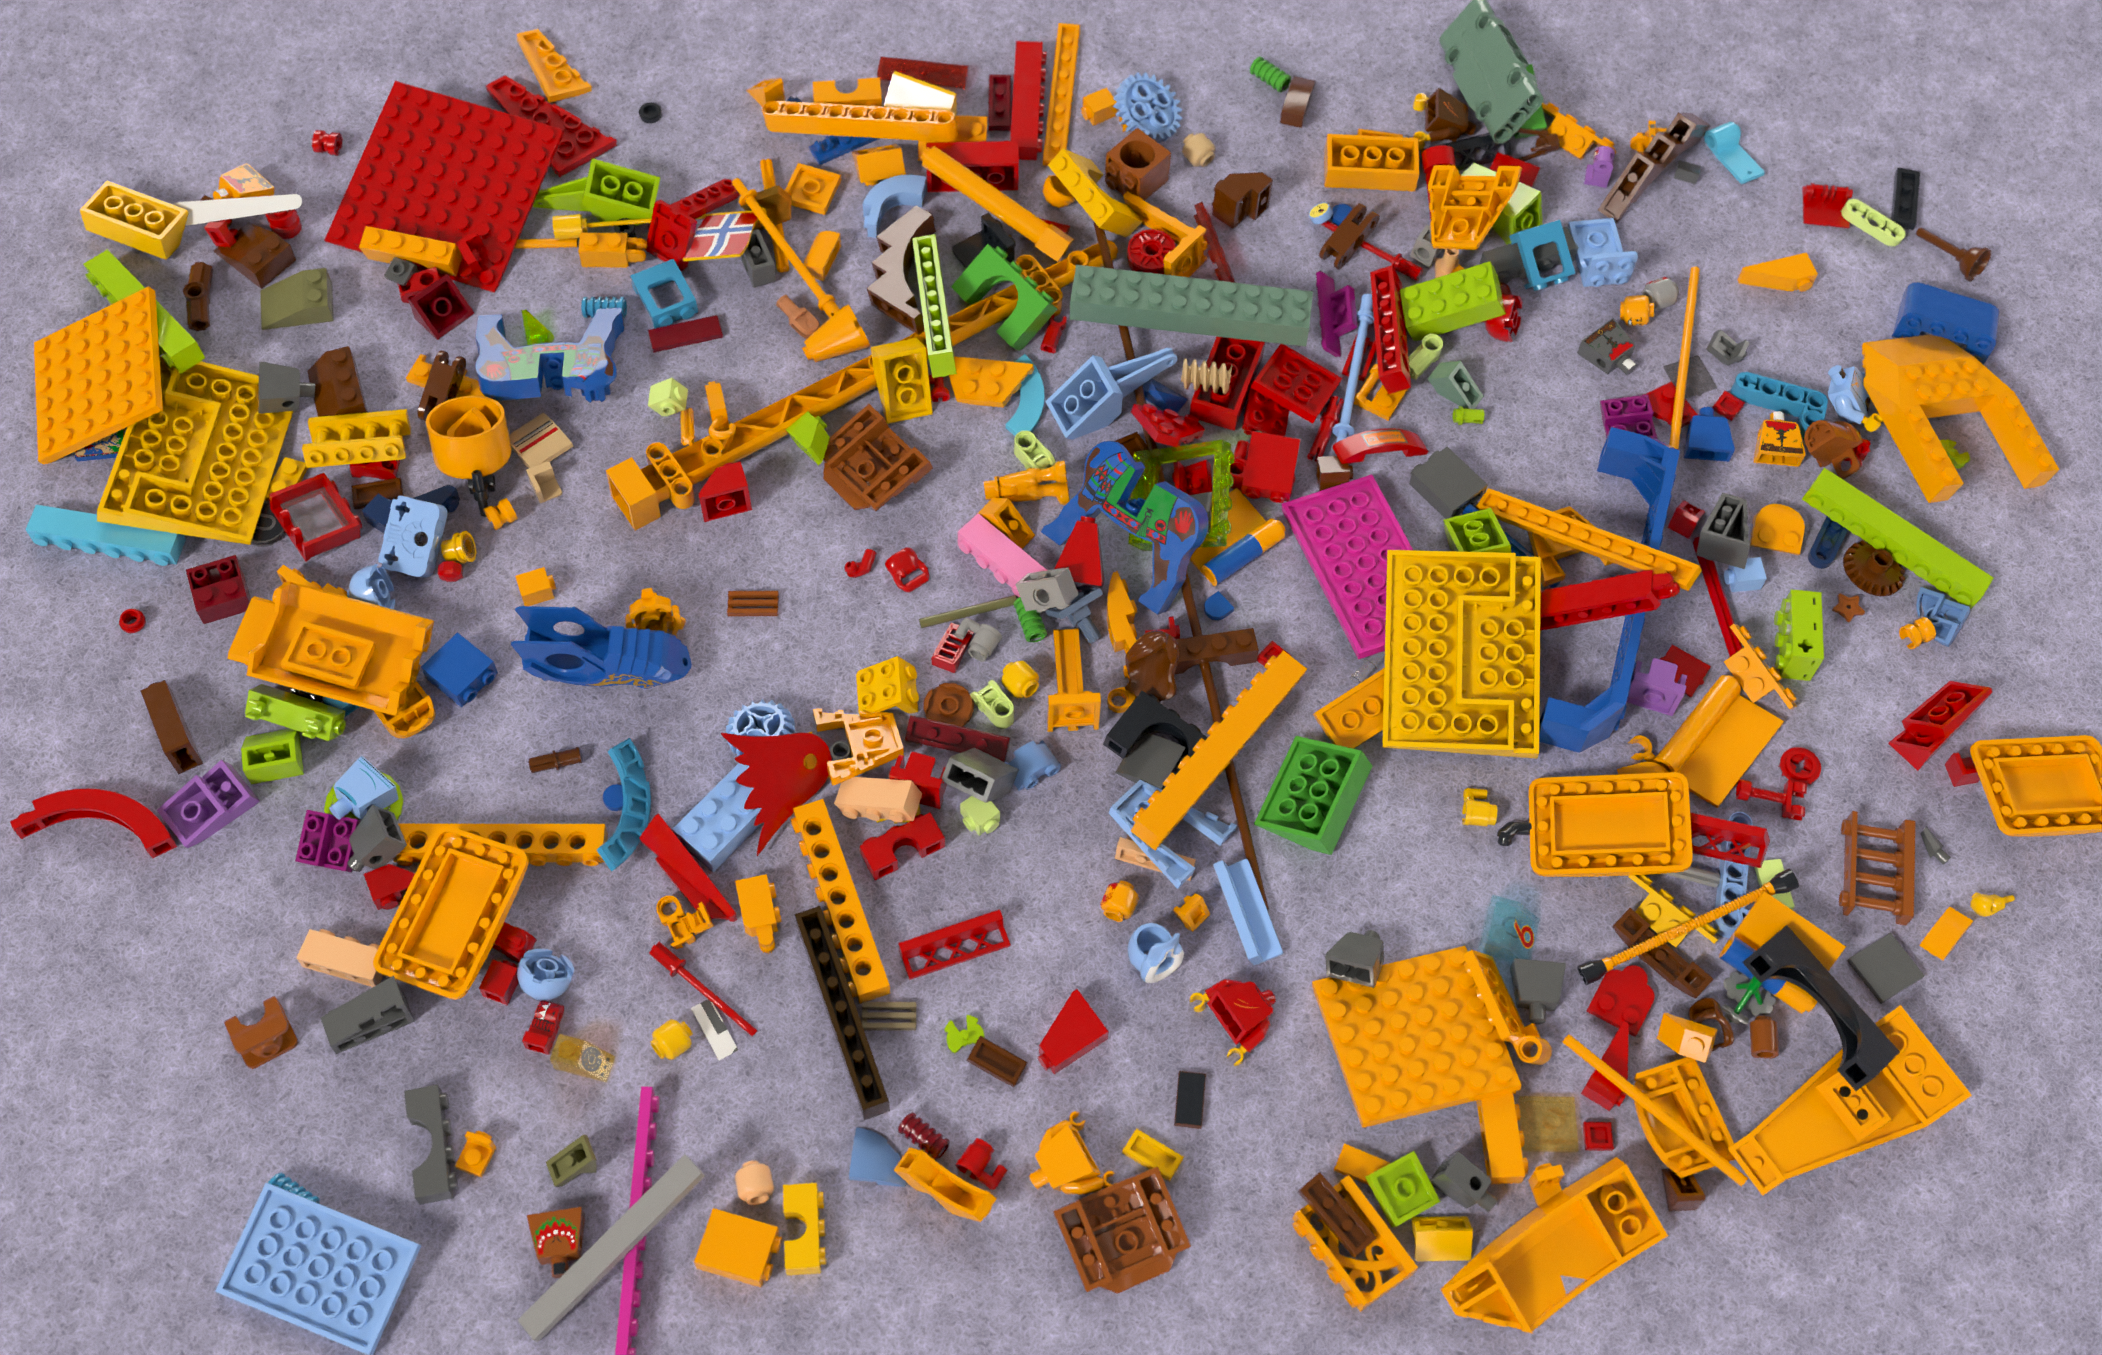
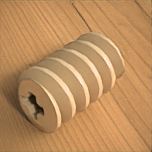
(1206, 376)

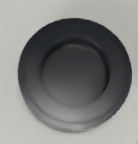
(650, 112)

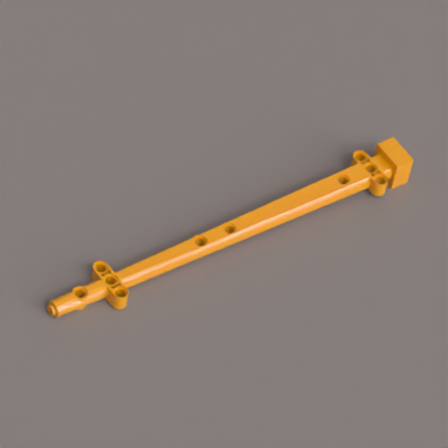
(641, 490)

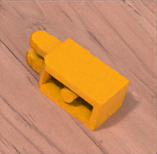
(610, 250)
(758, 911)

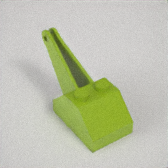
(606, 192)
(1476, 533)

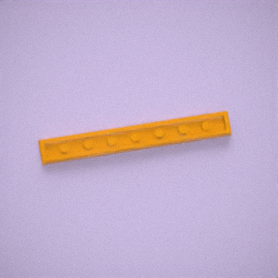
(1061, 91)

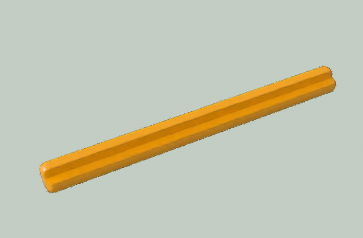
(769, 181)

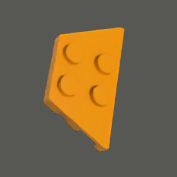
(987, 381)

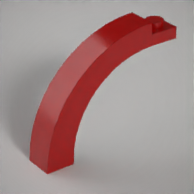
(100, 805)

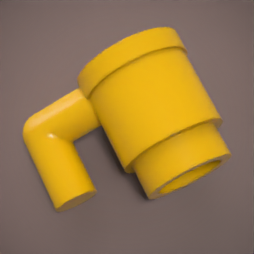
(1478, 812)

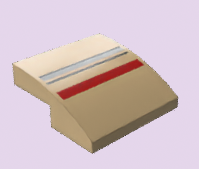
(539, 441)

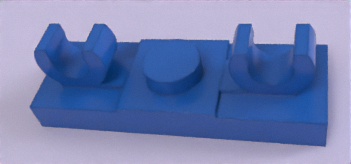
(836, 146)

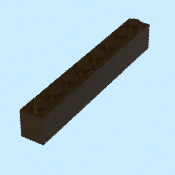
(842, 1013)

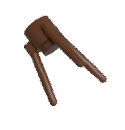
(1544, 144)

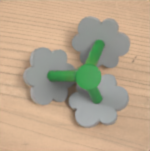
(1741, 990)

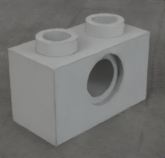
(1047, 589)

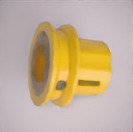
(459, 548)

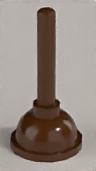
(1971, 261)

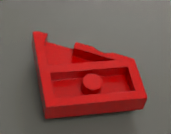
(1663, 404)

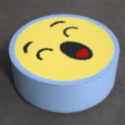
(1320, 213)

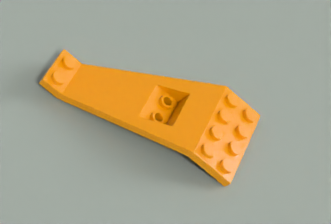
(1824, 1127)

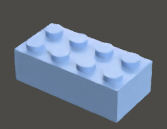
(718, 821)

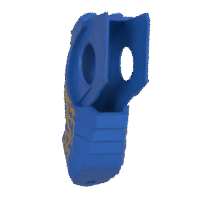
(598, 654)

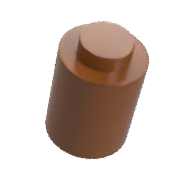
(1764, 1038)

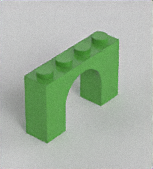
(1032, 307)

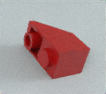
(386, 885)

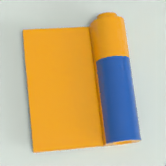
(1247, 540)
(1761, 924)

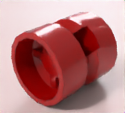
(285, 223)

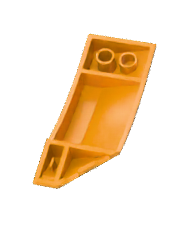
(1573, 1234)

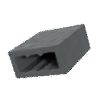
(1447, 483)
(980, 775)

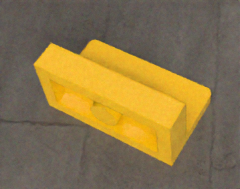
(1442, 1238)

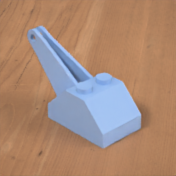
(1095, 392)

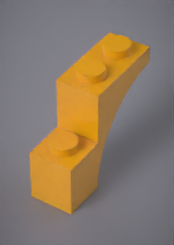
(949, 1190)

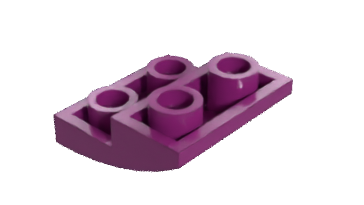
(1628, 414)
(326, 841)

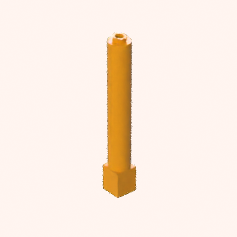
(1045, 236)

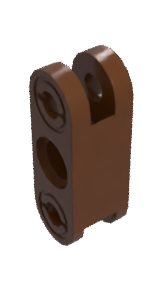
(1349, 235)
(441, 383)

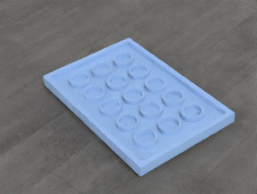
(318, 1269)

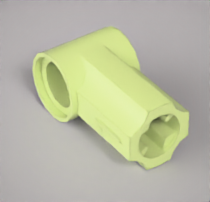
(1424, 357)

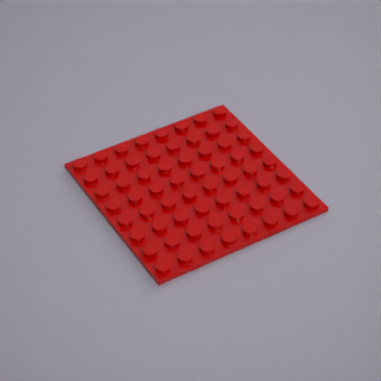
(447, 172)

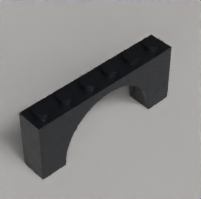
(1863, 1043)

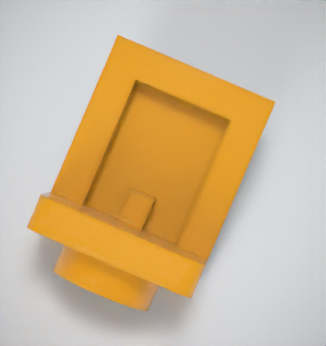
(1545, 1182)

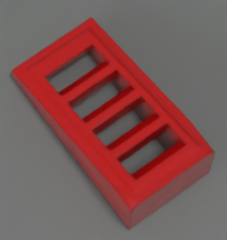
(945, 662)

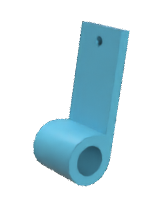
(1725, 146)

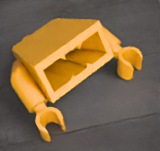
(1067, 1161)

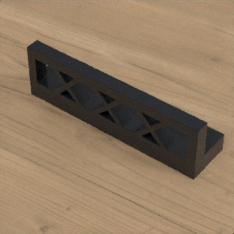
(1471, 143)

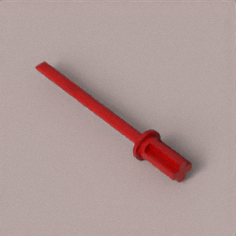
(1398, 262)
(676, 965)

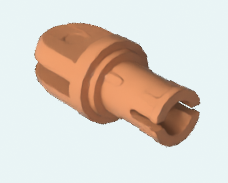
(799, 318)

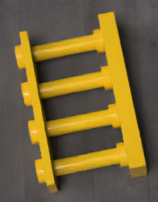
(356, 438)

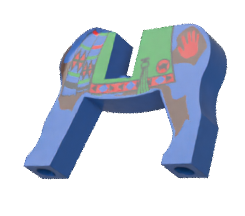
(518, 372)
(1166, 518)

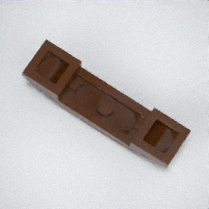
(1662, 959)

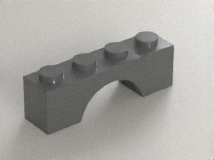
(433, 1178)

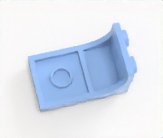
(1601, 253)

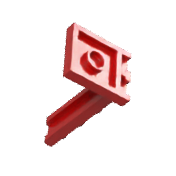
(675, 224)

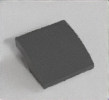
(1151, 760)

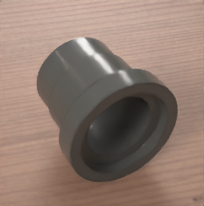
(840, 746)

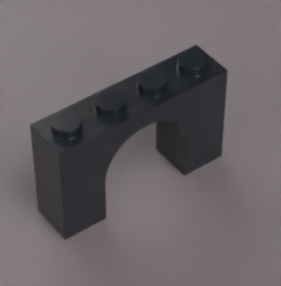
(1149, 716)

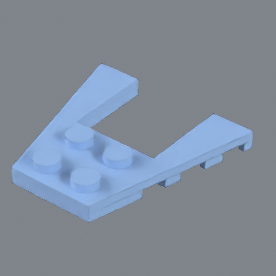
(1169, 863)

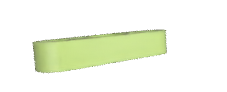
(1882, 221)

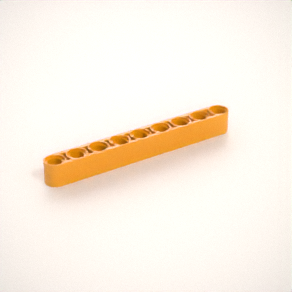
(860, 121)

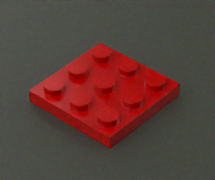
(1296, 383)

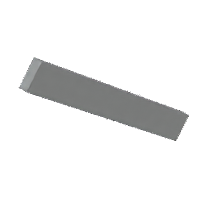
(610, 1248)

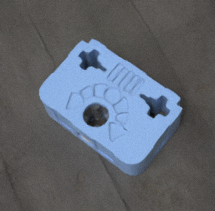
(405, 534)

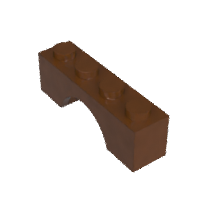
(1229, 647)

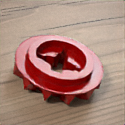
(1796, 755)

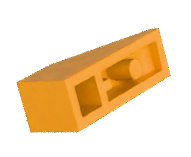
(1782, 274)

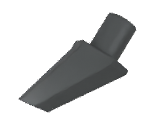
(1934, 846)

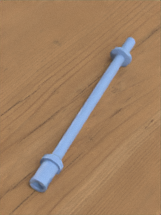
(1364, 317)

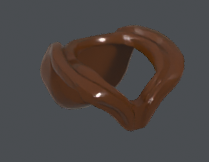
(1710, 1009)

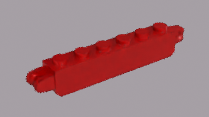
(1605, 598)

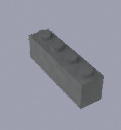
(1509, 264)

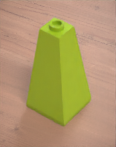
(1520, 212)

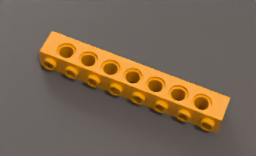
(815, 816)
(515, 836)

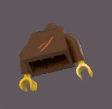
(1444, 117)

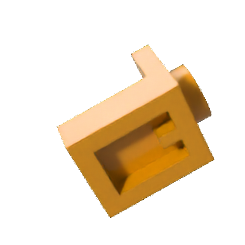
(476, 1153)

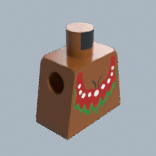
(557, 1237)

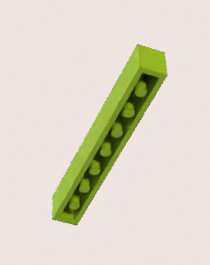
(116, 283)
(934, 306)
(1898, 537)

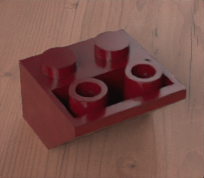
(218, 589)

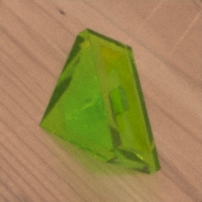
(535, 331)

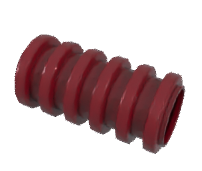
(923, 1135)

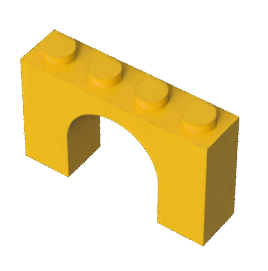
(1080, 178)

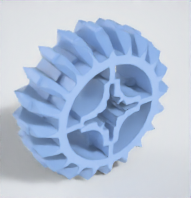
(760, 720)

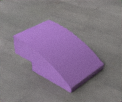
(207, 804)

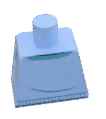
(360, 789)

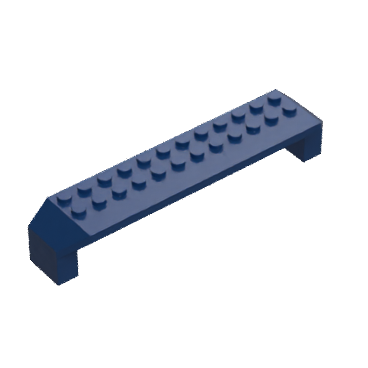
(1652, 471)

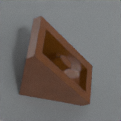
(1682, 1193)

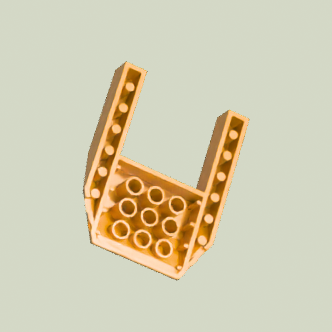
(1937, 378)

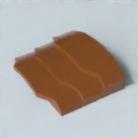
(871, 462)
(1123, 1232)

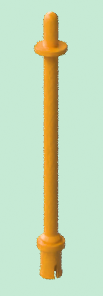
(826, 302)

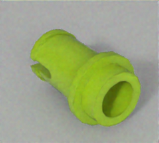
(1467, 415)

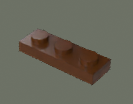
(1337, 1214)

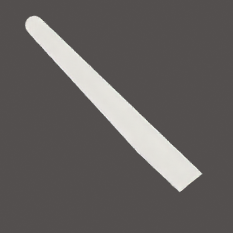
(225, 209)

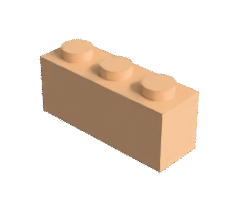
(878, 799)
(339, 957)

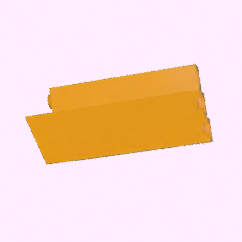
(391, 669)

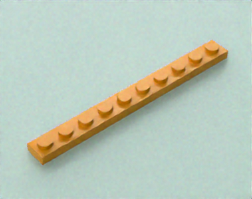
(1588, 538)

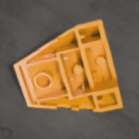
(1467, 205)

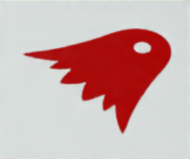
(779, 775)

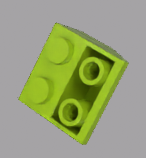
(272, 756)

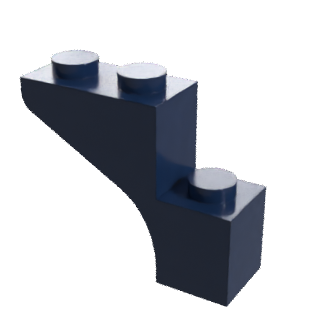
(378, 509)

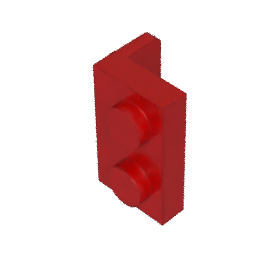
(1193, 478)

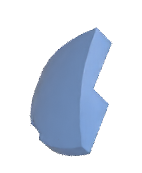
(1934, 609)
(874, 1159)

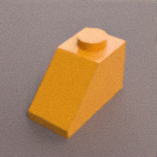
(1007, 519)
(1687, 1037)

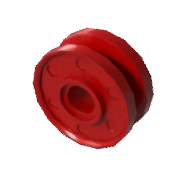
(1148, 250)

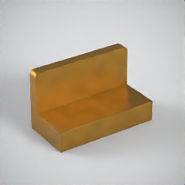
(777, 204)

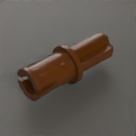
(555, 760)

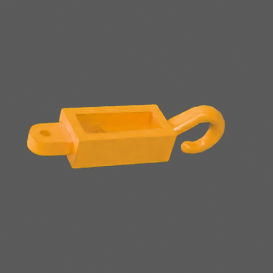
(718, 412)

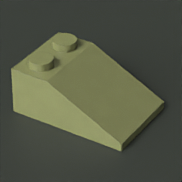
(298, 300)

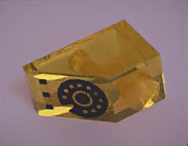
(581, 1058)

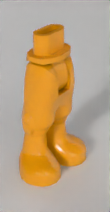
(1025, 487)

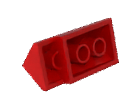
(1938, 721)

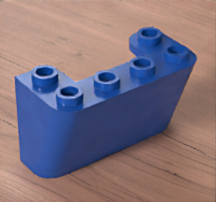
(1948, 317)

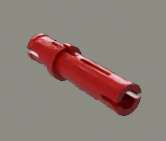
(1328, 421)

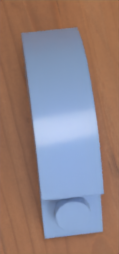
(891, 193)

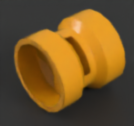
(500, 513)
(1920, 631)

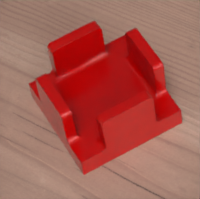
(919, 770)

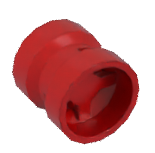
(326, 142)

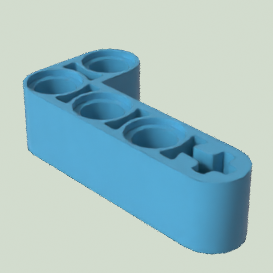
(1782, 397)

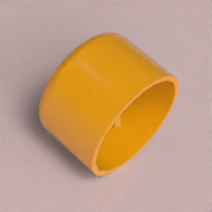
(469, 436)

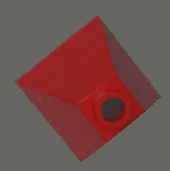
(1083, 553)

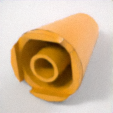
(836, 337)

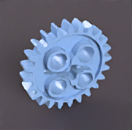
(1148, 106)

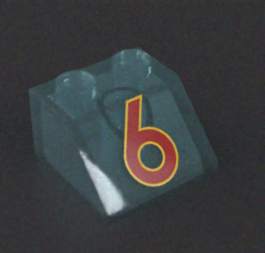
(1508, 930)

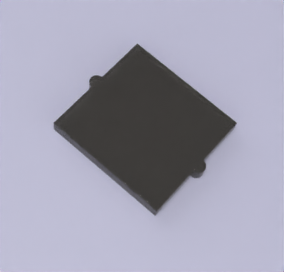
(1698, 377)

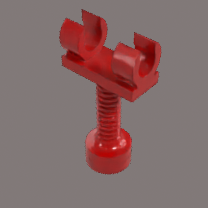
(1798, 789)

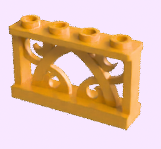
(1393, 1252)

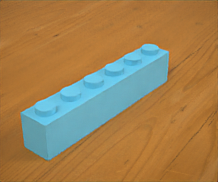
(83, 531)

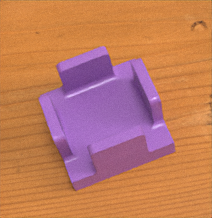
(1657, 688)

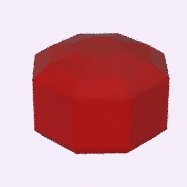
(450, 571)

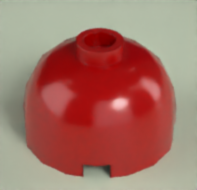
(1496, 326)

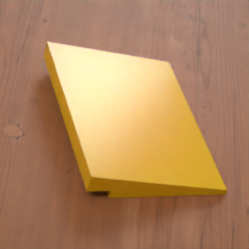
(199, 460)
(1462, 653)

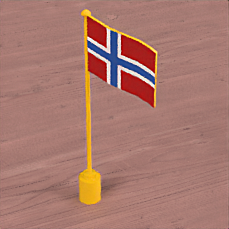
(716, 237)

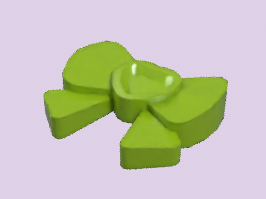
(1957, 459)
(957, 1040)

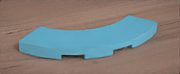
(1030, 403)

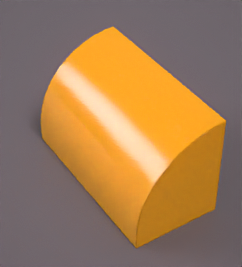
(822, 254)

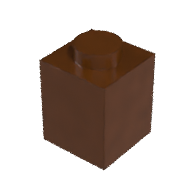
(1332, 472)

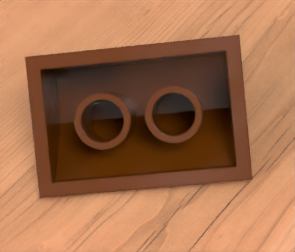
(337, 384)

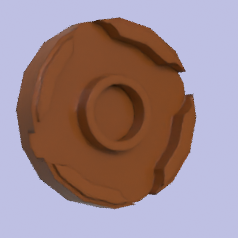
(947, 711)

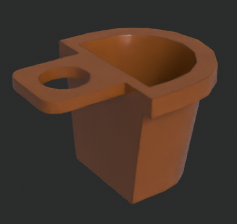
(1832, 444)

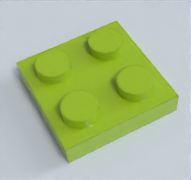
(1402, 1189)

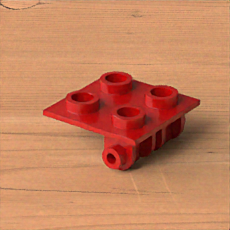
(1824, 205)
(1264, 415)

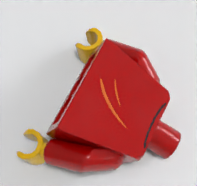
(1240, 1010)

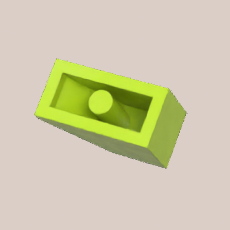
(810, 436)

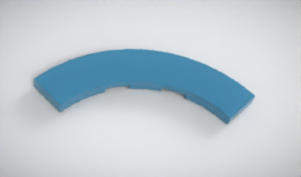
(635, 805)

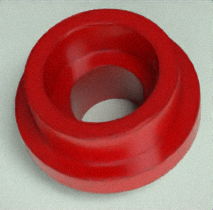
(127, 616)

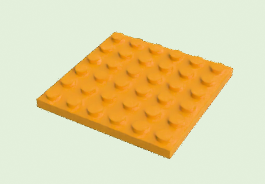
(97, 376)
(1415, 1039)

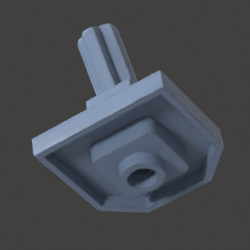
(1079, 612)

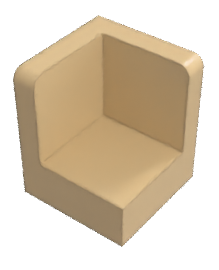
(543, 482)

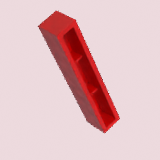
(1027, 97)

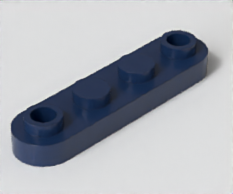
(1827, 543)

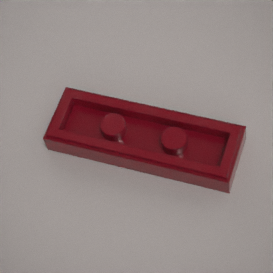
(999, 103)
(685, 333)

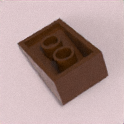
(258, 254)

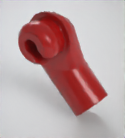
(863, 567)

